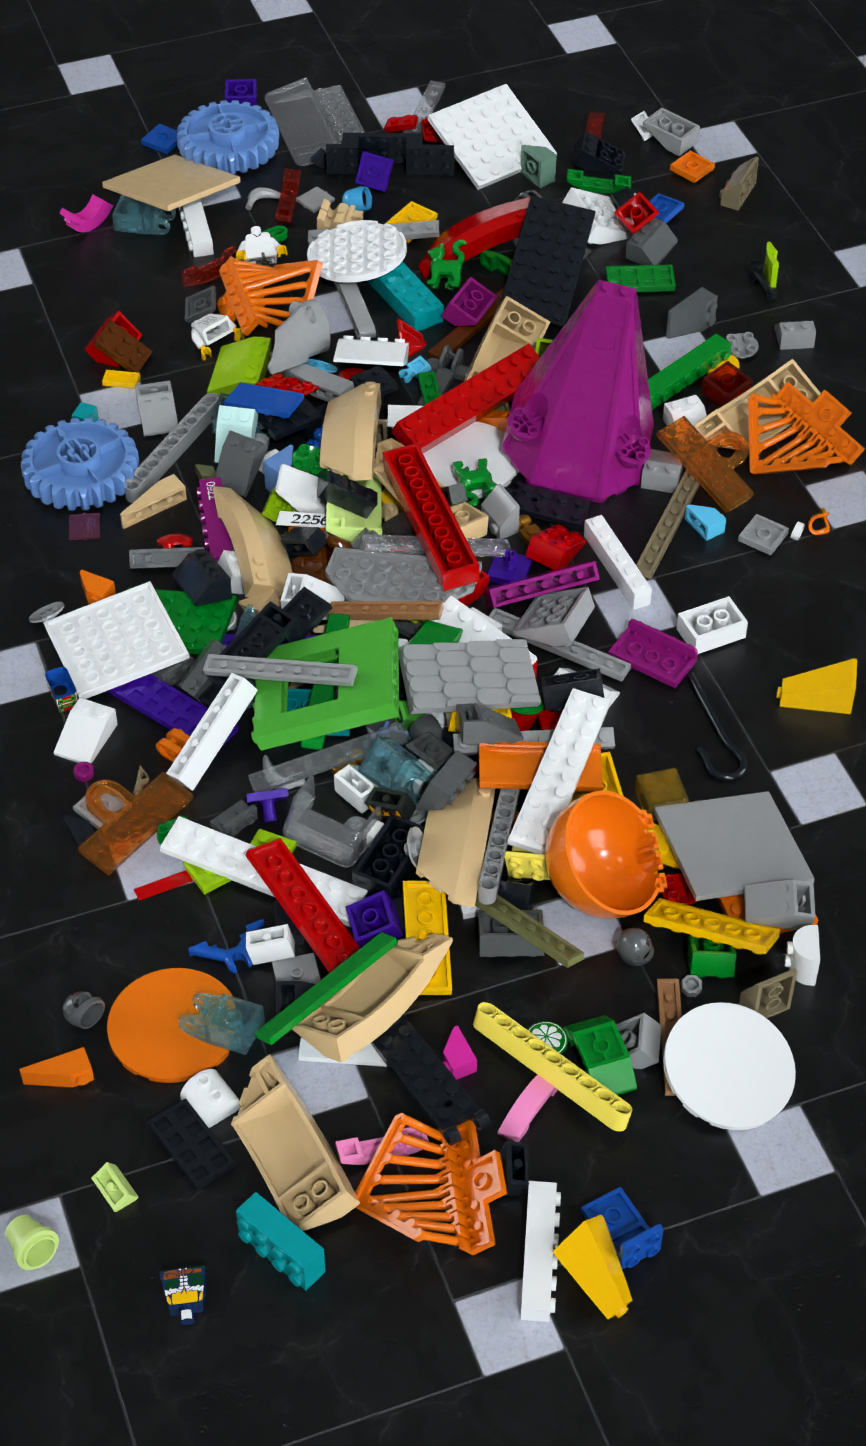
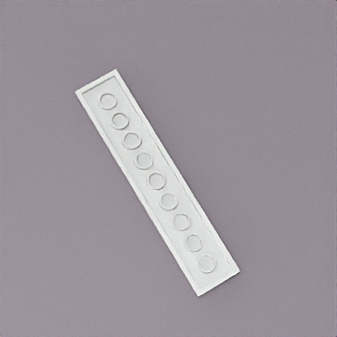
(559, 770)
(227, 858)

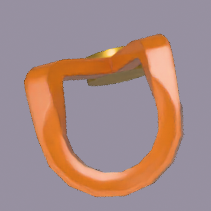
(823, 515)

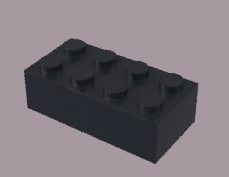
(385, 861)

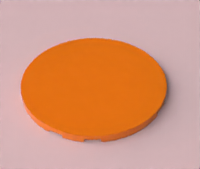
(146, 1027)

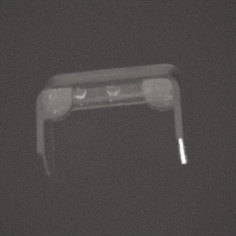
(323, 835)

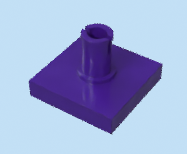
(374, 171)
(509, 568)
(267, 800)

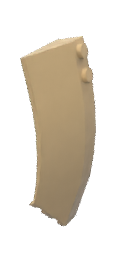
(508, 331)
(735, 414)
(351, 432)
(471, 520)
(256, 543)
(456, 844)
(373, 998)
(291, 1150)

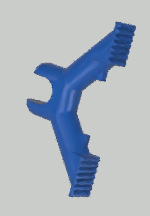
(228, 956)

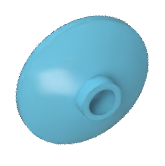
(322, 365)

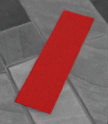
(162, 885)

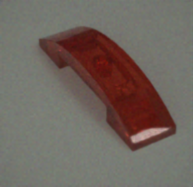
(595, 123)
(288, 195)
(208, 272)

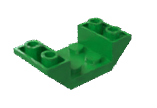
(603, 1053)

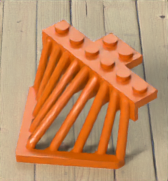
(245, 291)
(817, 419)
(467, 1187)

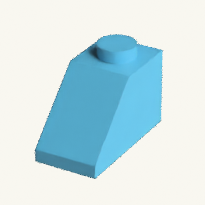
(705, 520)

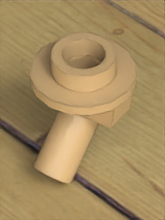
(389, 510)

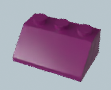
(469, 304)

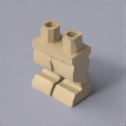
(331, 218)

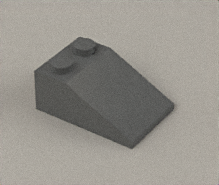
(692, 314)
(240, 462)

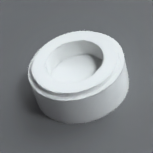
(797, 531)

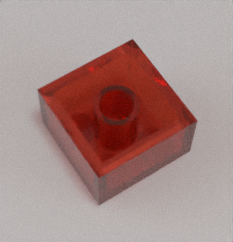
(725, 384)

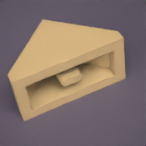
(261, 600)

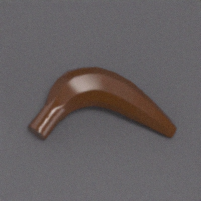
(335, 541)

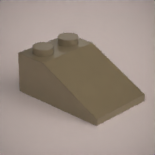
(770, 995)

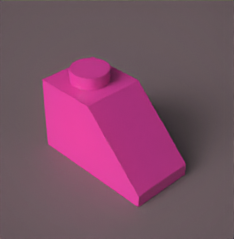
(458, 1055)

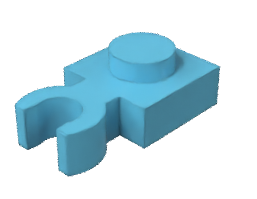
(416, 366)

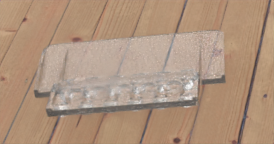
(311, 117)

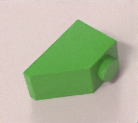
(405, 717)

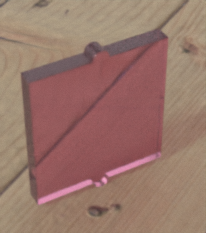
(84, 526)

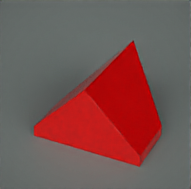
(411, 336)

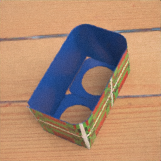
(58, 677)

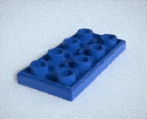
(264, 400)

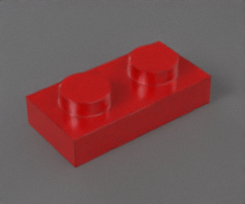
(401, 123)

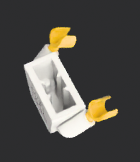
(258, 242)
(210, 329)

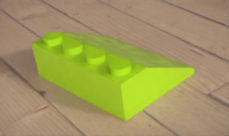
(240, 362)

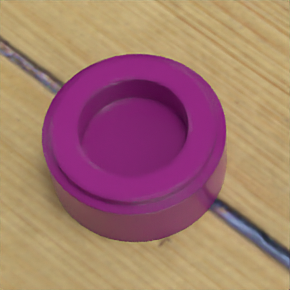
(83, 771)

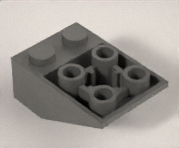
(484, 725)

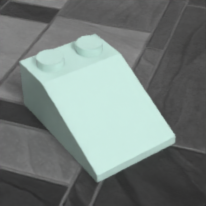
(234, 419)

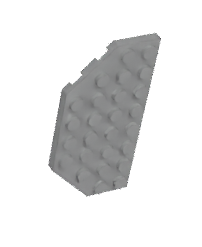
(387, 577)

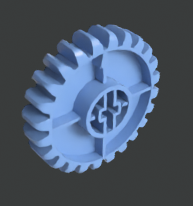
(228, 136)
(79, 463)

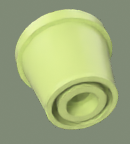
(31, 1242)

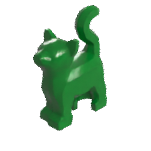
(446, 268)
(474, 480)

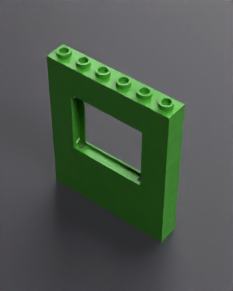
(370, 700)

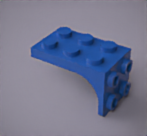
(627, 1228)

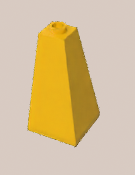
(821, 689)
(595, 1266)

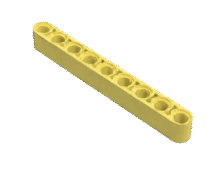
(552, 1067)

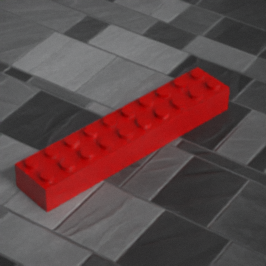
(466, 402)
(431, 517)

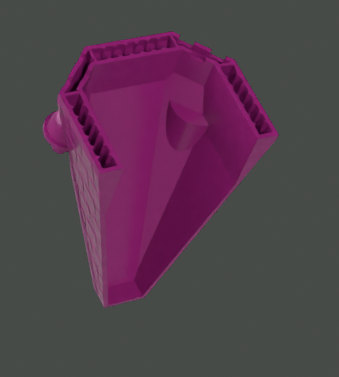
(586, 405)

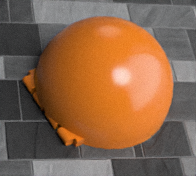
(605, 856)

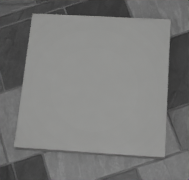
(731, 844)

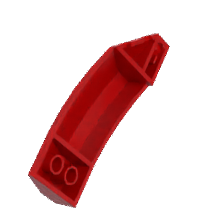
(480, 232)

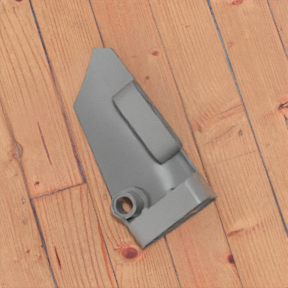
(300, 336)

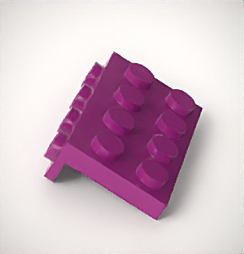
(655, 653)

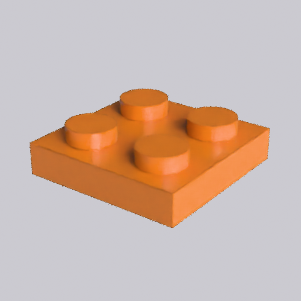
(692, 166)

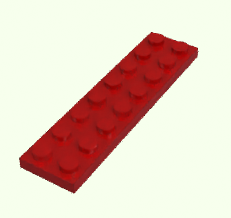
(303, 903)

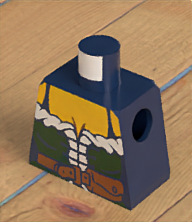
(185, 1291)

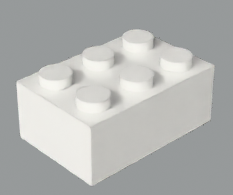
(712, 625)

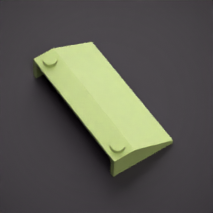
(349, 525)

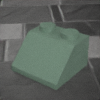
(538, 164)

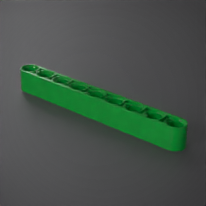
(321, 692)

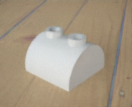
(804, 954)
(210, 1097)

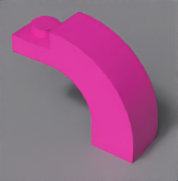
(89, 217)

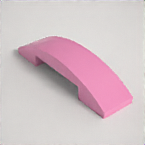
(525, 1109)
(362, 1152)

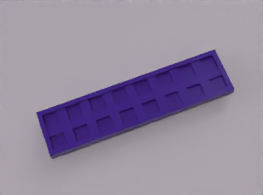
(163, 704)

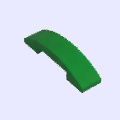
(597, 185)
(494, 260)

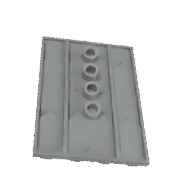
(478, 672)

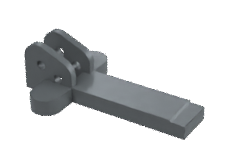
(446, 376)

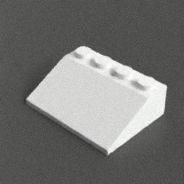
(605, 224)
(372, 352)

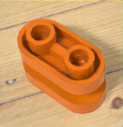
(173, 744)

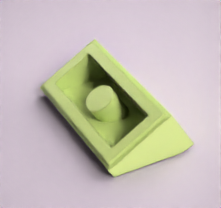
(114, 1186)

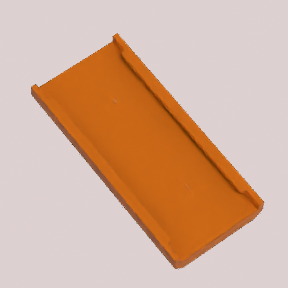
(516, 764)

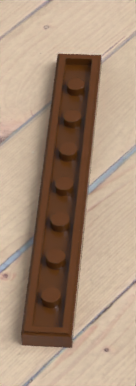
(462, 334)

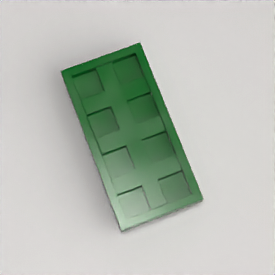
(643, 277)

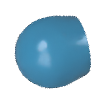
(354, 197)

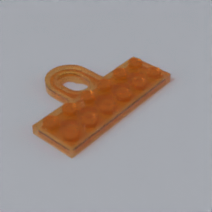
(706, 464)
(134, 823)

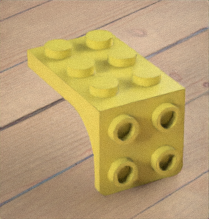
(526, 865)

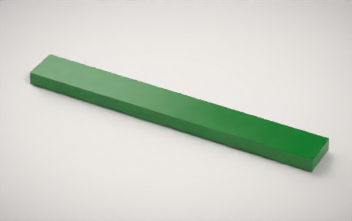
(326, 988)

